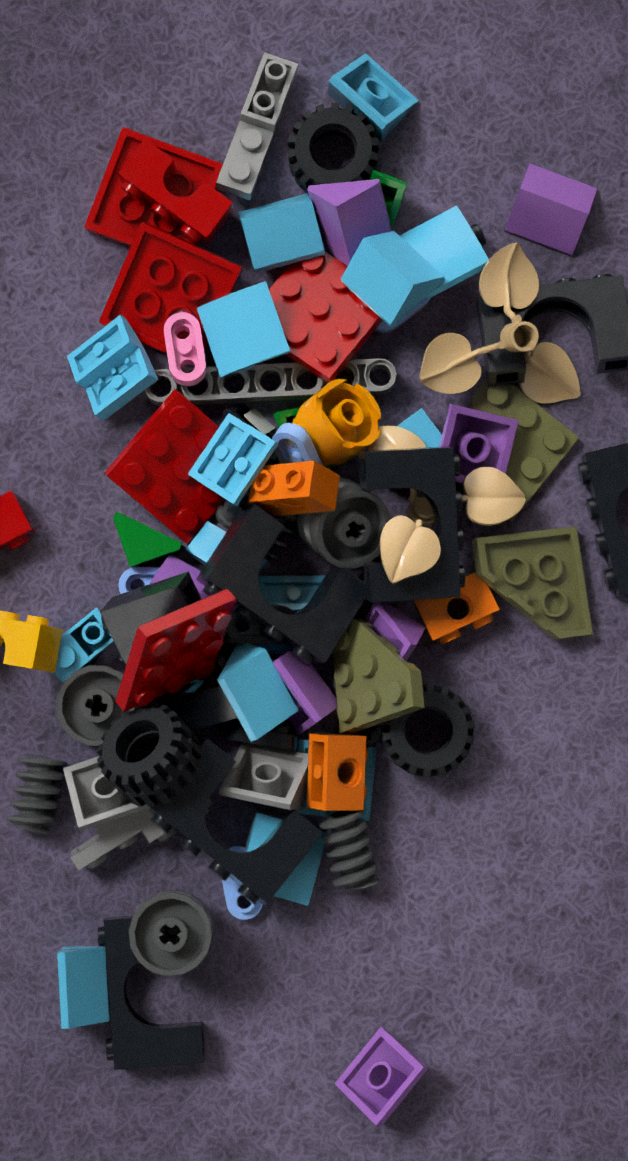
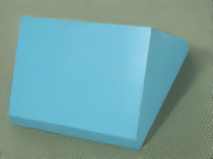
(373, 93)
(281, 233)
(390, 276)
(255, 690)
(82, 986)

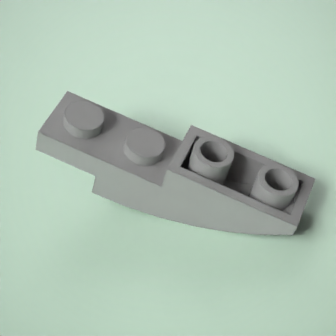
(257, 126)
(120, 833)

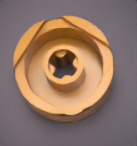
(340, 421)

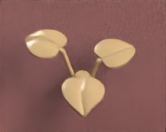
(511, 283)
(407, 541)

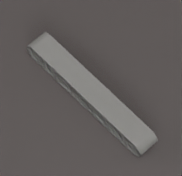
(288, 390)

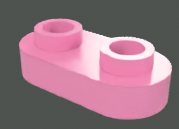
(185, 351)

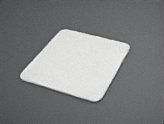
(259, 421)

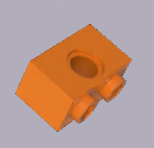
(295, 488)
(479, 605)
(325, 756)

